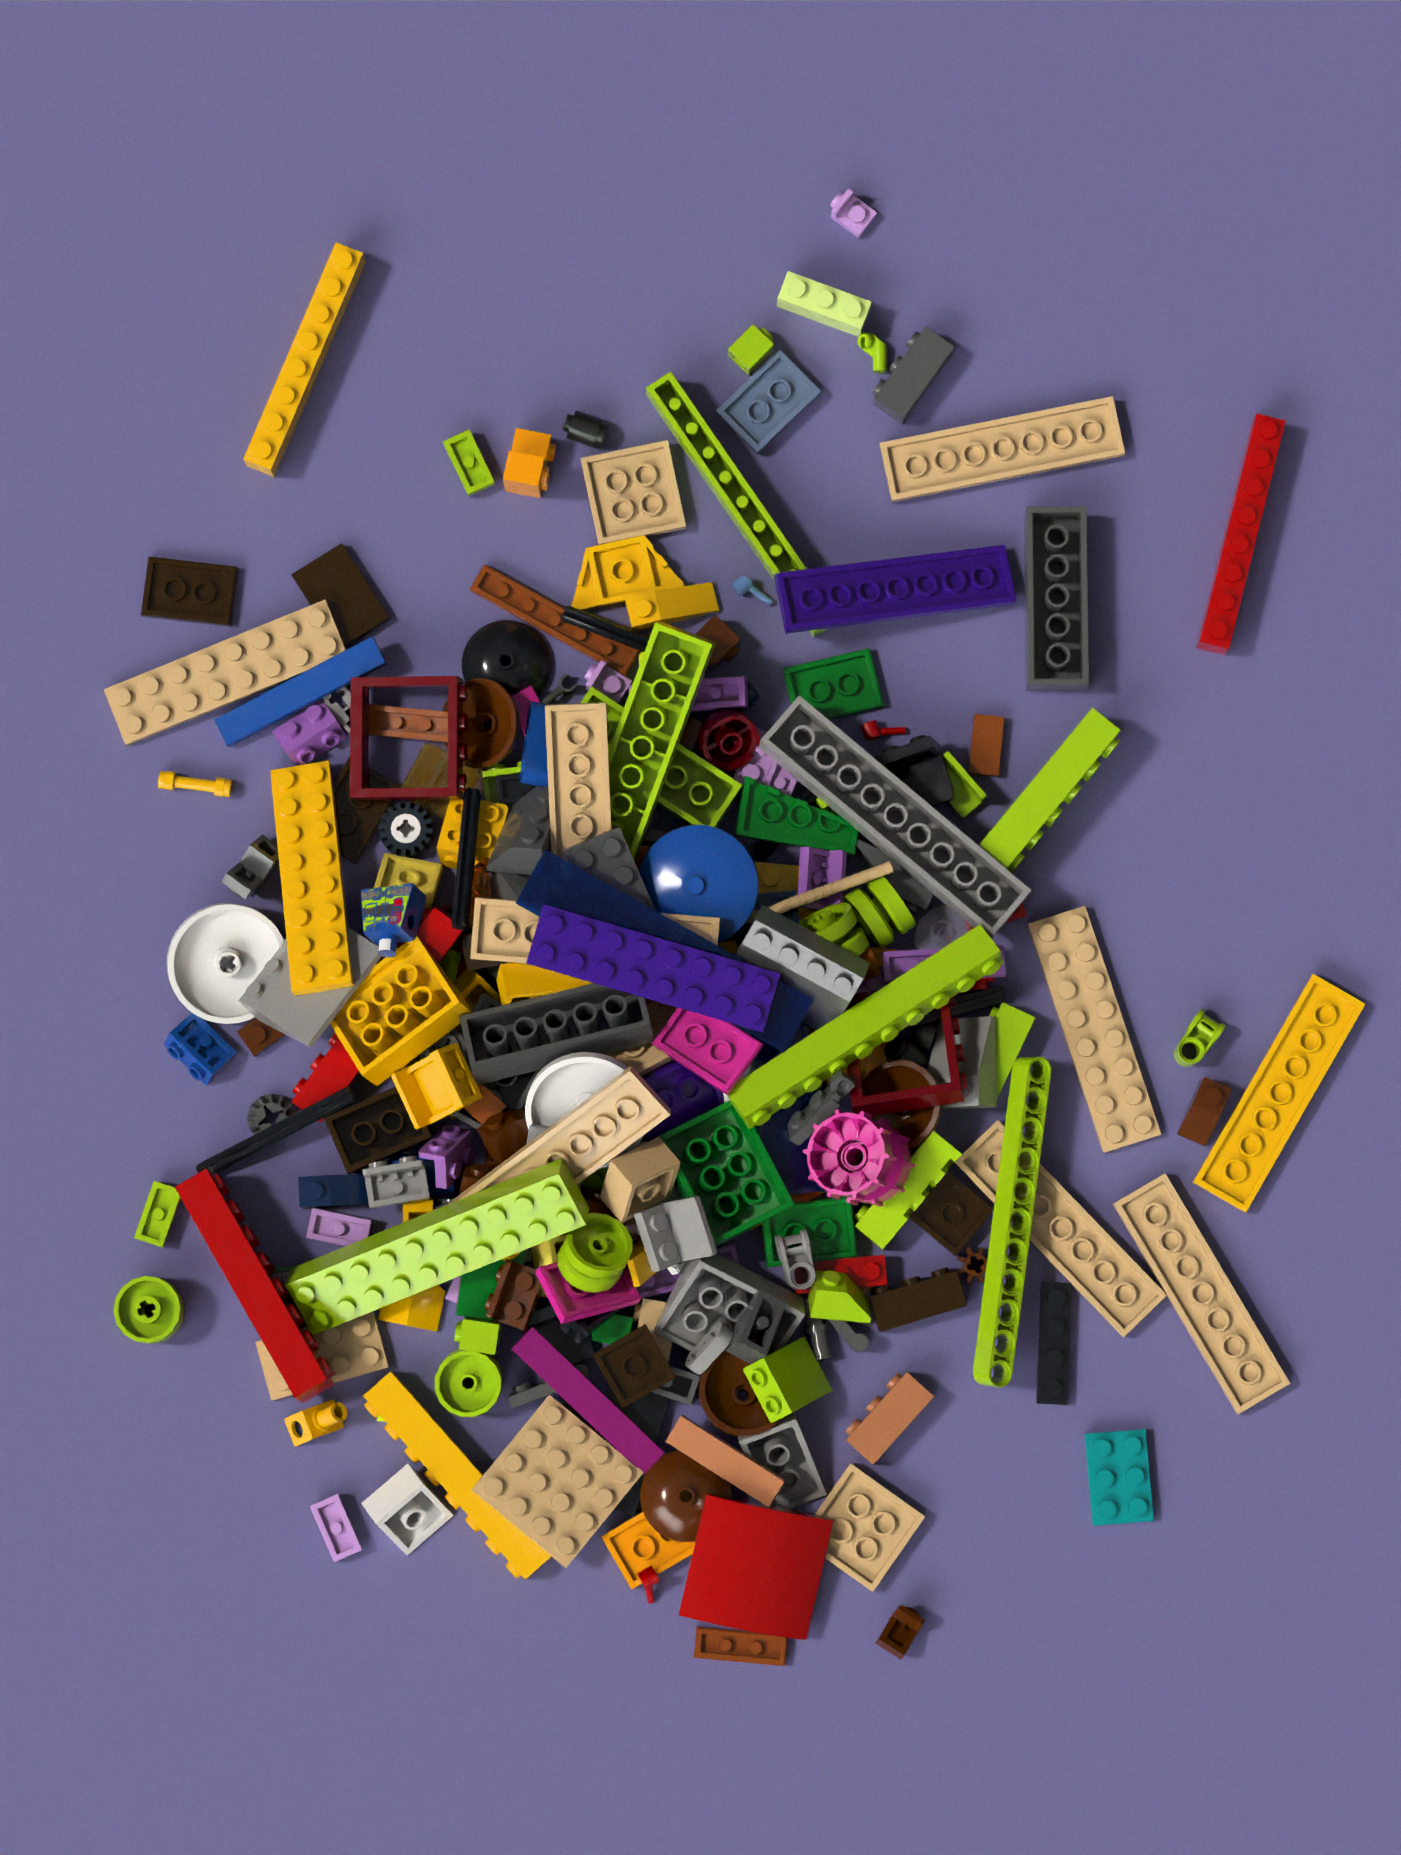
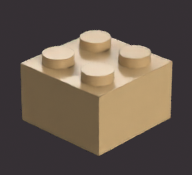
(639, 1179)

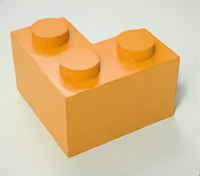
(527, 463)

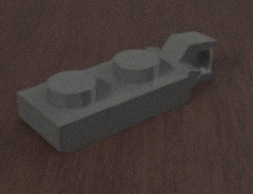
(820, 1107)

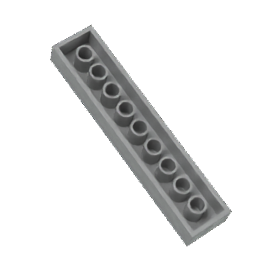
(893, 817)

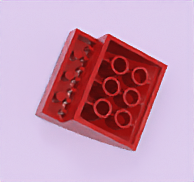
(756, 1567)

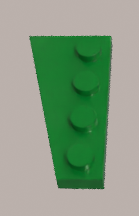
(781, 819)

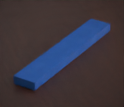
(300, 691)

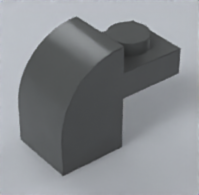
(253, 869)

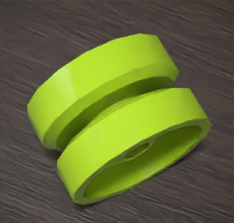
(877, 912)
(838, 926)
(595, 1253)
(131, 1306)
(457, 1397)

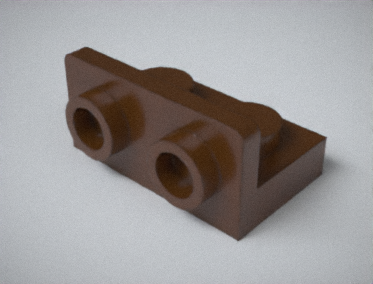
(514, 1295)

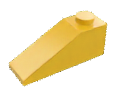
(670, 605)

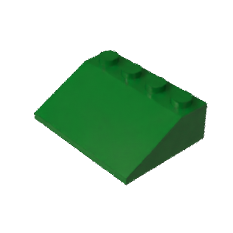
(727, 1171)

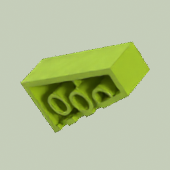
(931, 1163)

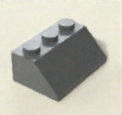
(523, 835)

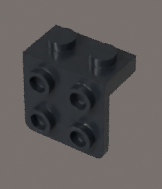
(920, 768)
(548, 1325)

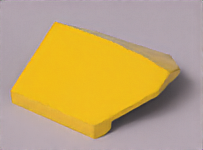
(418, 1311)

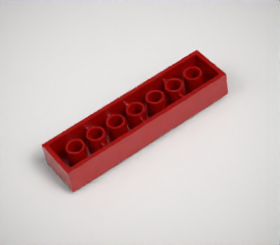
(255, 1286)

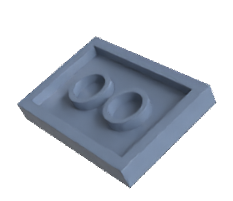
(768, 401)

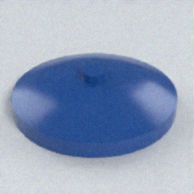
(702, 874)

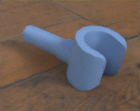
(744, 584)

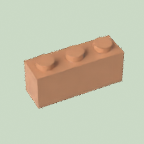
(888, 1416)

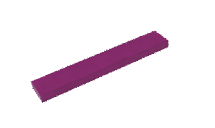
(587, 1400)

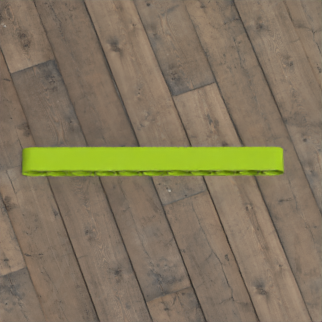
(1016, 1236)

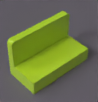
(967, 792)

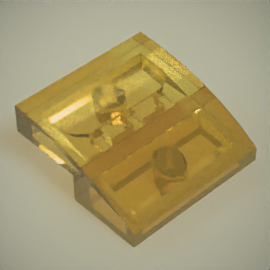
(432, 771)

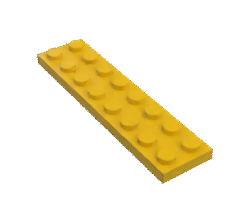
(311, 878)
(1278, 1093)

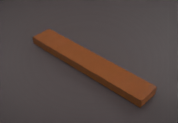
(547, 618)

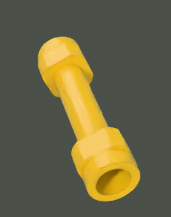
(169, 781)

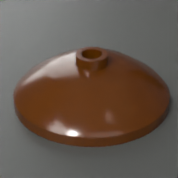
(488, 702)
(899, 1076)
(720, 1402)
(662, 1491)

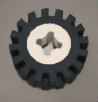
(406, 841)

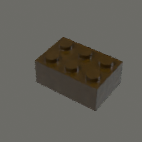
(374, 1130)

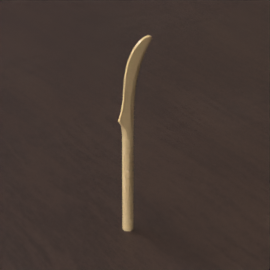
(829, 889)

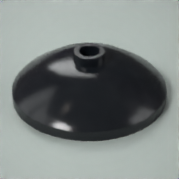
(512, 639)

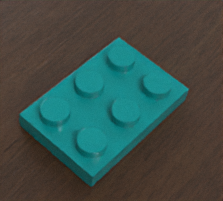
(1118, 1477)

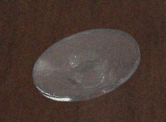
(935, 924)

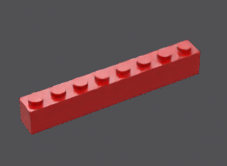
(1240, 534)
(337, 1068)

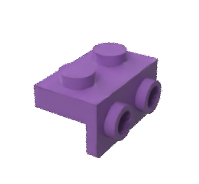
(309, 733)
(820, 868)
(450, 1150)

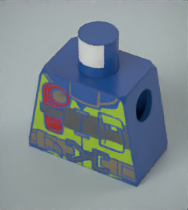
(391, 915)

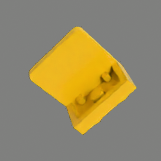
(491, 820)

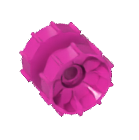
(833, 1155)

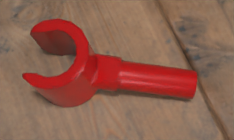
(871, 730)
(649, 1578)

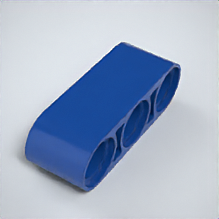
(534, 755)

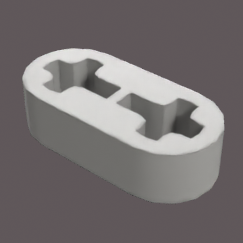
(337, 711)
(709, 1348)

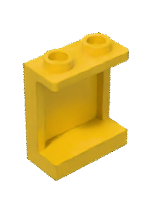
(436, 1086)

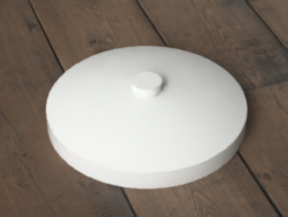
(218, 957)
(567, 1084)

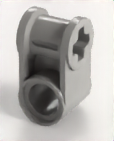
(796, 1257)

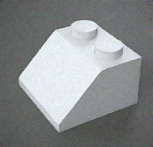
(407, 1509)

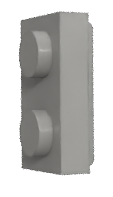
(396, 1182)

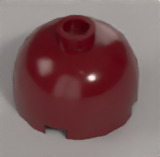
(728, 739)

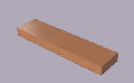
(725, 1460)

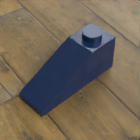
(332, 1191)

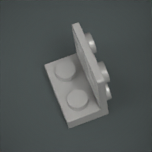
(675, 1232)

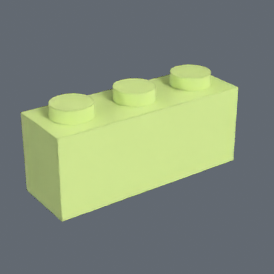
(823, 304)

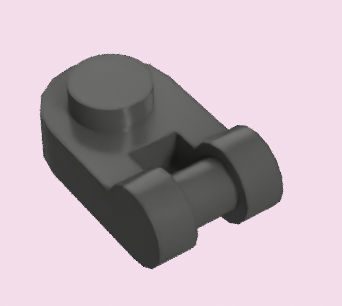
(855, 1341)

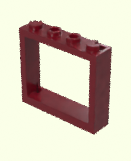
(360, 739)
(916, 1097)

